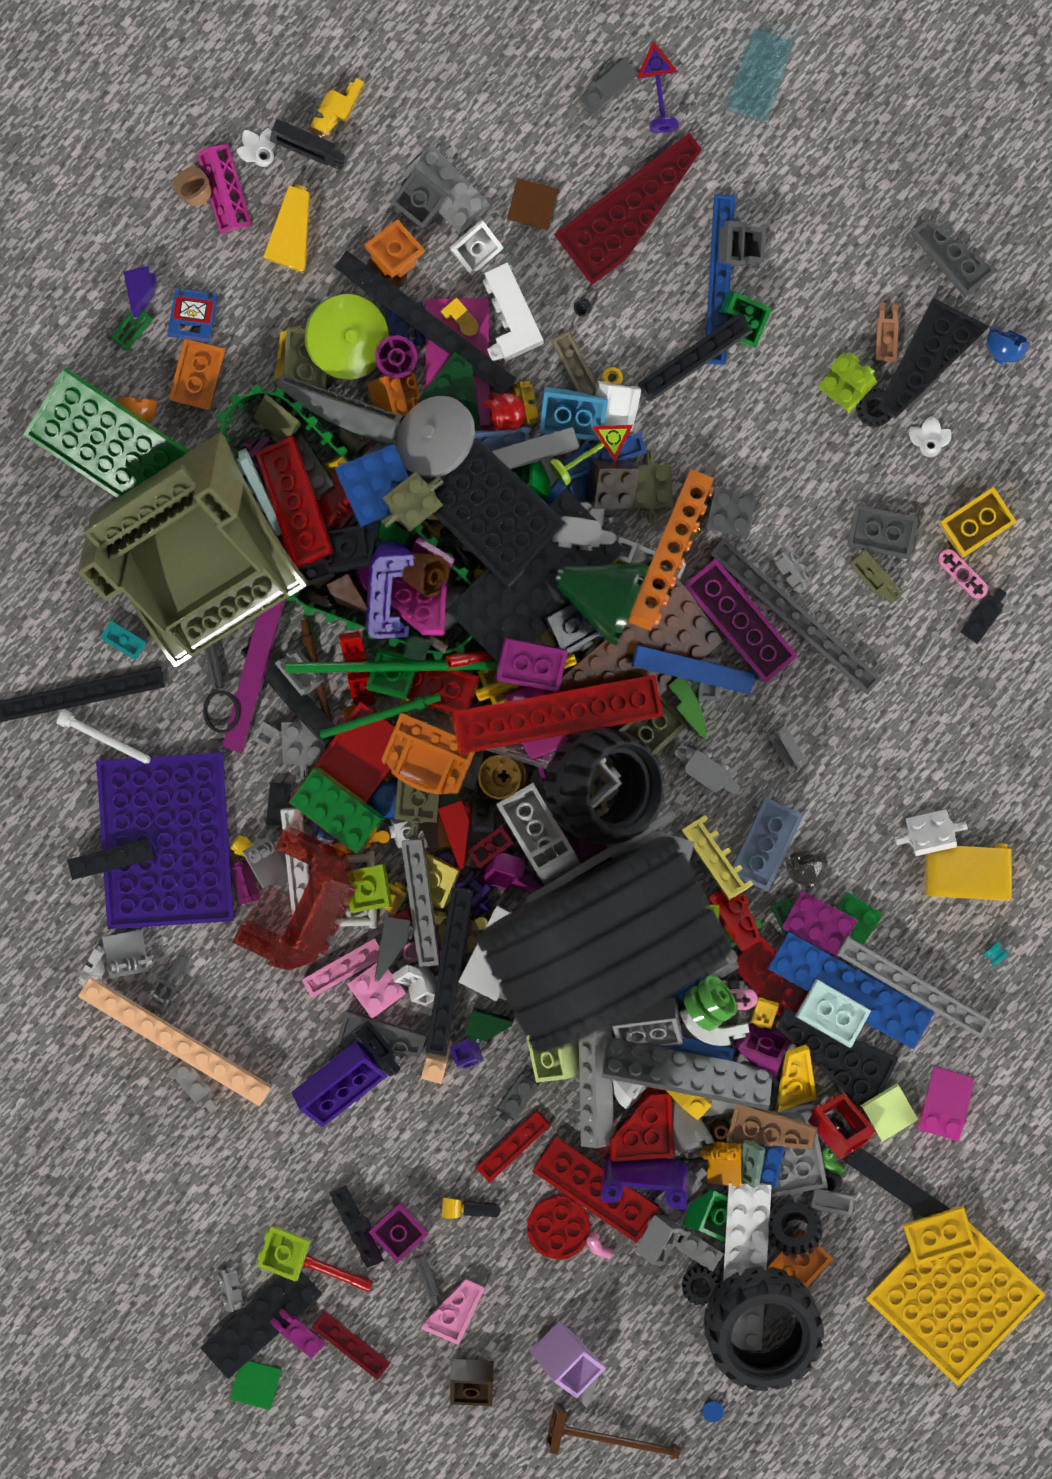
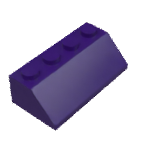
(338, 1085)

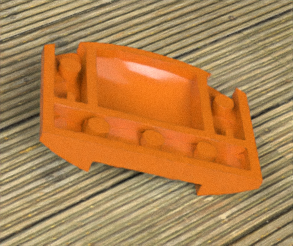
(426, 757)

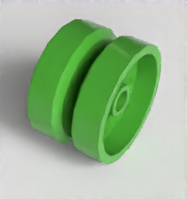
(710, 1003)

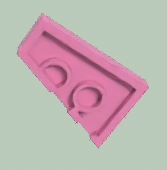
(455, 1312)

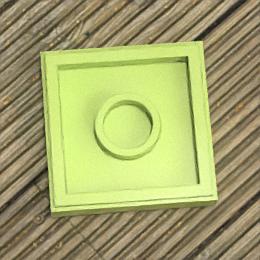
(889, 1112)

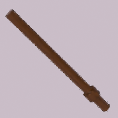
(308, 641)

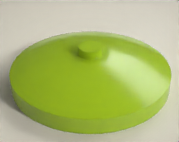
(344, 336)

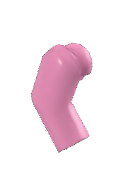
(596, 1247)

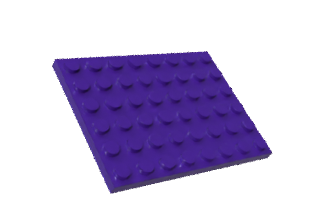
(184, 814)

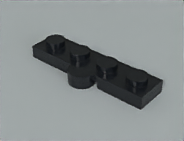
(357, 1226)

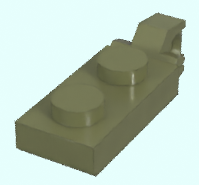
(875, 577)

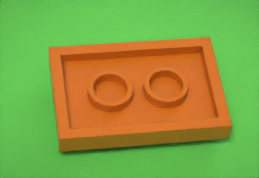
(197, 374)
(805, 1267)

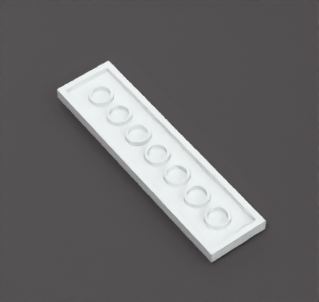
(747, 1248)

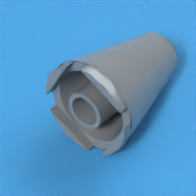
(688, 1132)

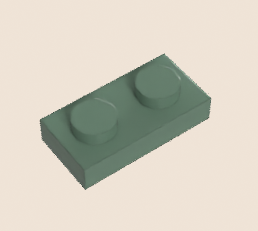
(752, 1163)

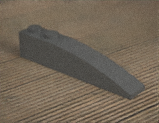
(344, 411)

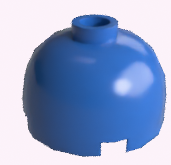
(1006, 345)
(384, 798)

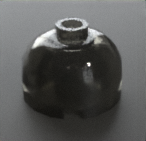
(807, 868)

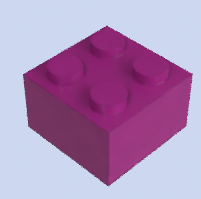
(399, 1231)

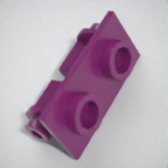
(244, 882)

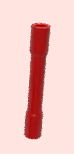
(467, 658)
(352, 1279)

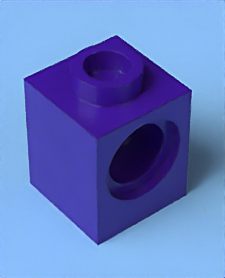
(466, 1054)

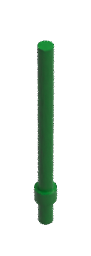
(418, 703)

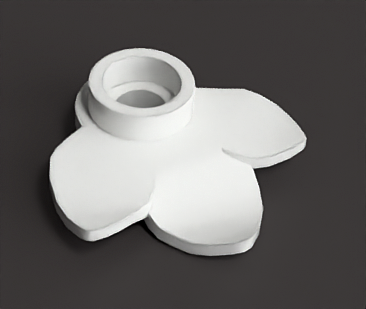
(256, 145)
(930, 433)

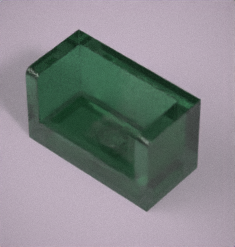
(416, 644)

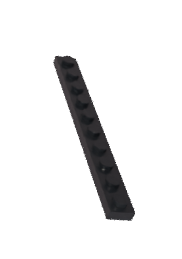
(423, 321)

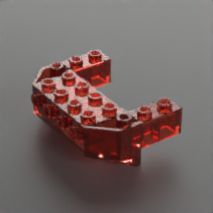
(316, 912)

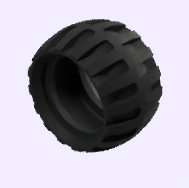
(570, 779)

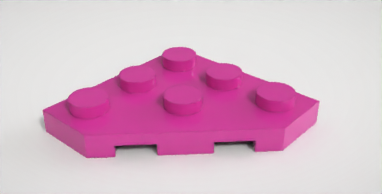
(422, 612)

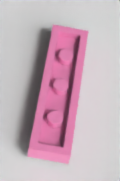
(342, 968)

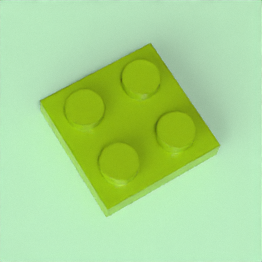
(371, 889)

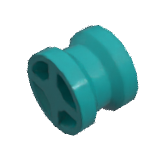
(995, 953)

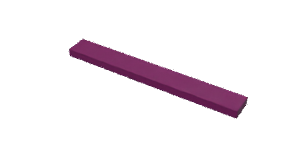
(253, 676)

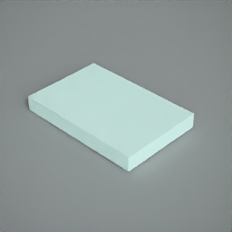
(833, 1013)

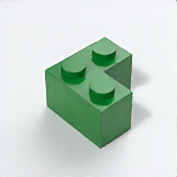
(753, 311)

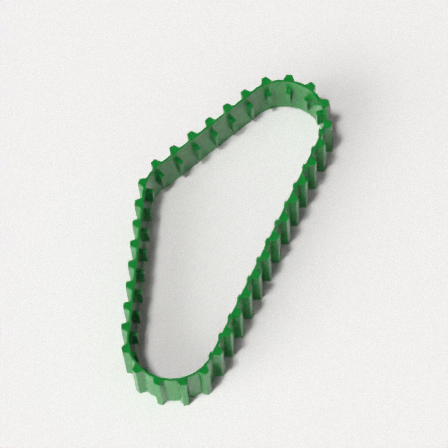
(280, 395)

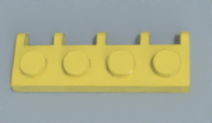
(715, 859)

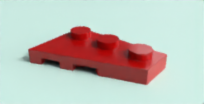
(736, 919)

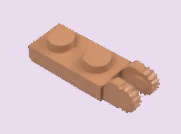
(887, 335)

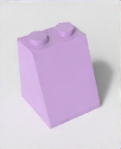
(567, 1360)

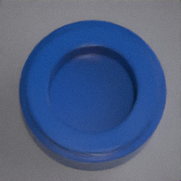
(712, 1411)

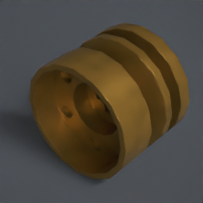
(492, 779)

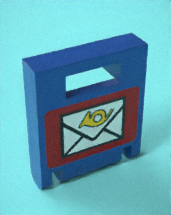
(192, 309)

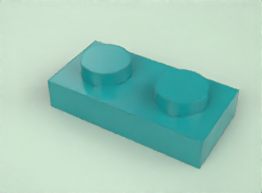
(123, 640)

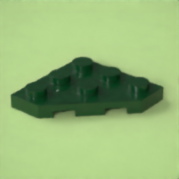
(458, 382)

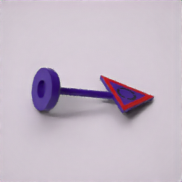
(656, 65)

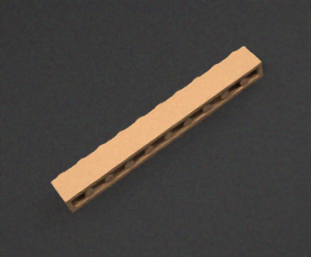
(174, 1041)

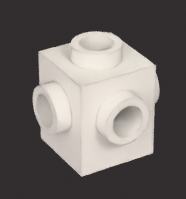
(400, 831)

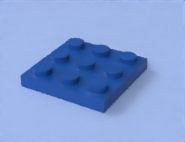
(369, 480)

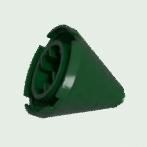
(603, 594)

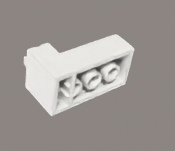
(516, 315)
(538, 834)
(477, 972)

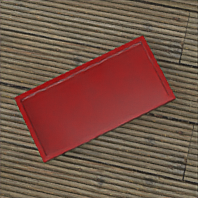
(357, 755)

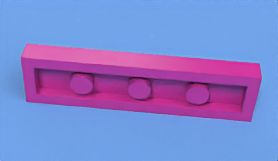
(222, 205)

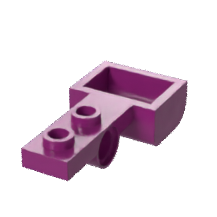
(507, 873)

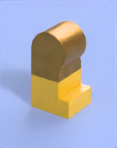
(467, 322)

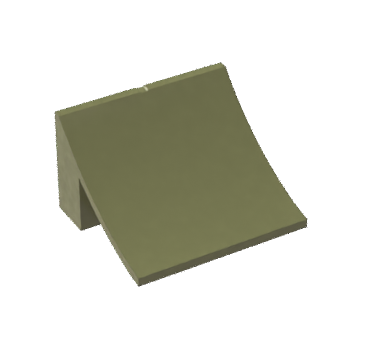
(189, 552)

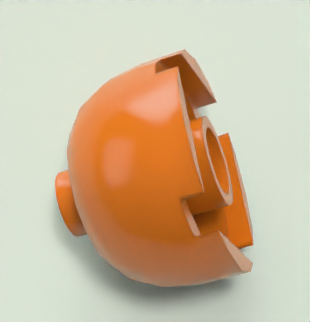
(143, 408)

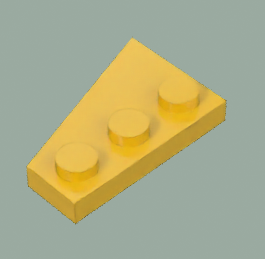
(796, 1080)

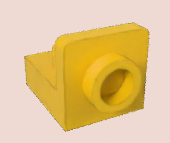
(398, 895)
(764, 1013)

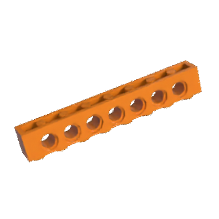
(694, 484)

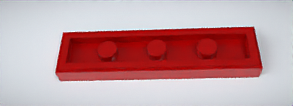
(513, 1146)

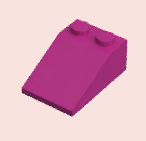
(539, 747)
(945, 1104)

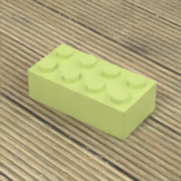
(555, 1064)

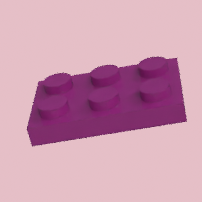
(531, 664)
(819, 923)

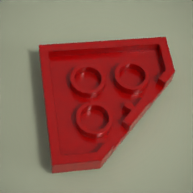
(645, 1132)

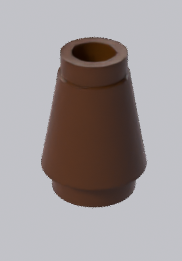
(720, 1123)

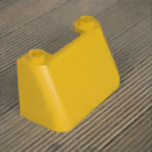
(970, 873)

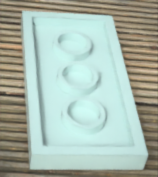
(257, 486)

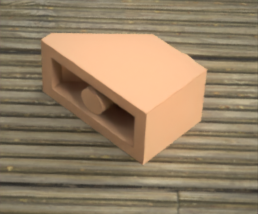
(435, 1066)

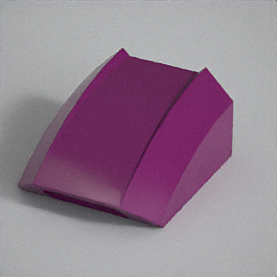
(763, 1048)

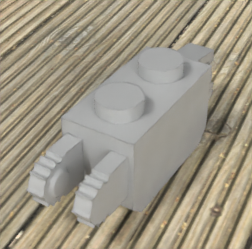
(583, 533)
(705, 770)

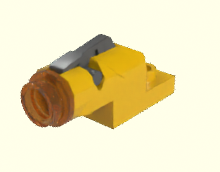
(332, 107)

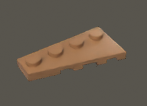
(769, 1129)

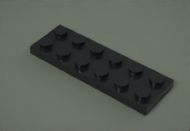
(570, 626)
(251, 1327)

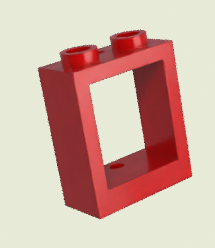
(830, 1133)

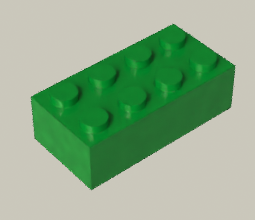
(337, 810)

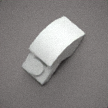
(419, 981)

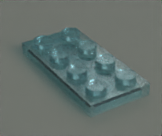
(759, 76)

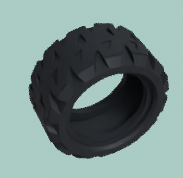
(771, 1368)

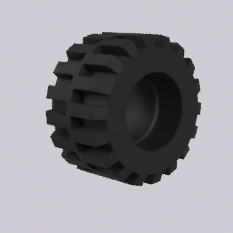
(791, 1212)

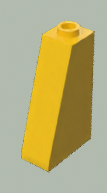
(290, 233)

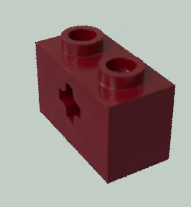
(490, 847)

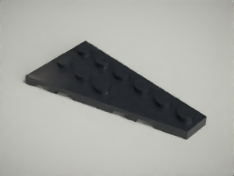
(934, 347)
(858, 1069)

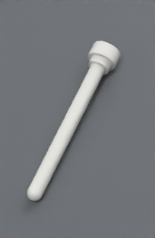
(67, 719)

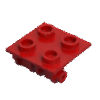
(335, 506)

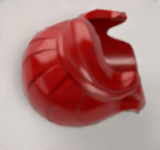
(505, 411)

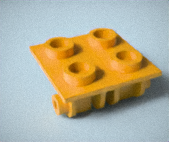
(723, 1163)

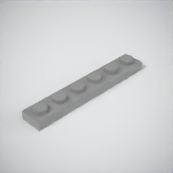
(421, 902)

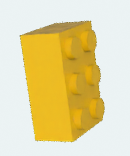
(977, 522)

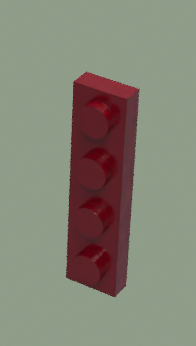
(351, 1345)

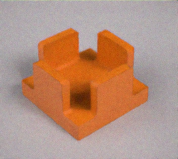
(394, 250)

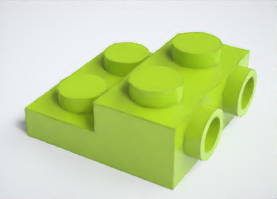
(848, 381)
(283, 1253)

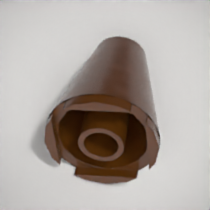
(426, 573)

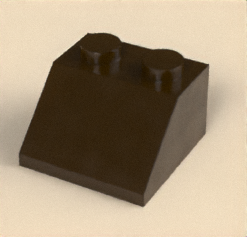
(471, 1382)

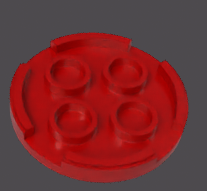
(558, 1227)

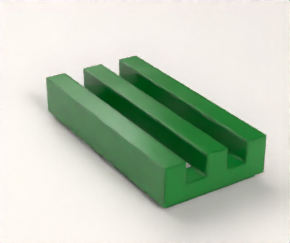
(131, 329)

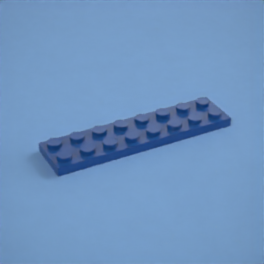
(890, 1010)

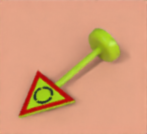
(611, 438)

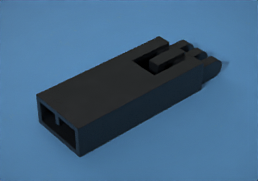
(306, 144)

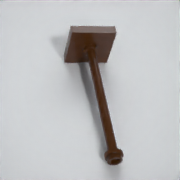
(558, 1429)

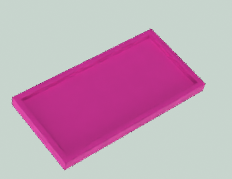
(437, 358)

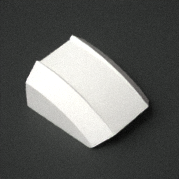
(621, 403)

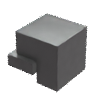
(741, 244)

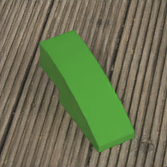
(689, 706)

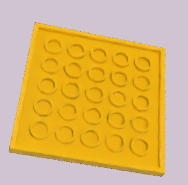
(956, 1304)

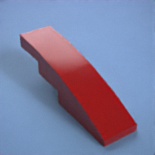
(354, 651)

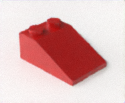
(456, 824)

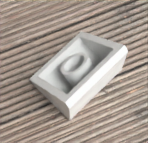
(476, 247)

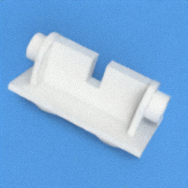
(99, 966)

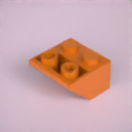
(395, 394)

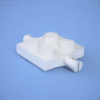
(931, 832)

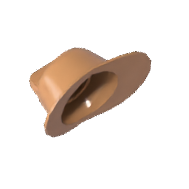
(192, 186)

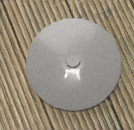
(435, 436)

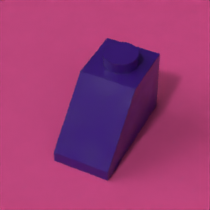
(140, 288)

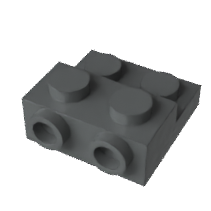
(419, 199)

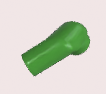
(830, 1163)

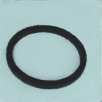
(237, 710)

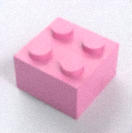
(376, 995)

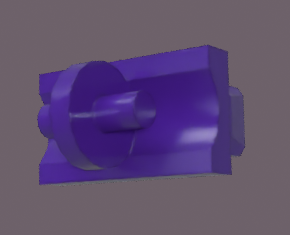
(480, 890)

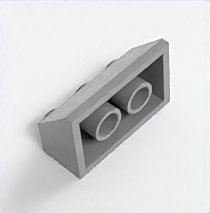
(652, 1026)

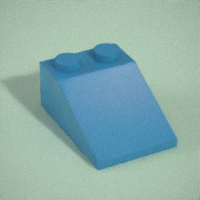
(572, 409)

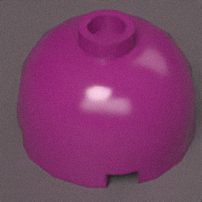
(395, 356)

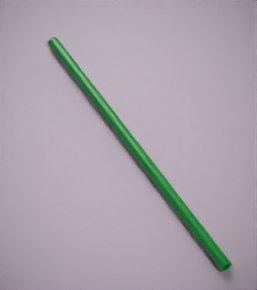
(383, 666)

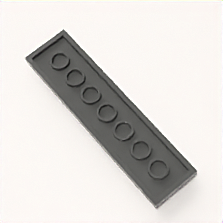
(686, 1073)

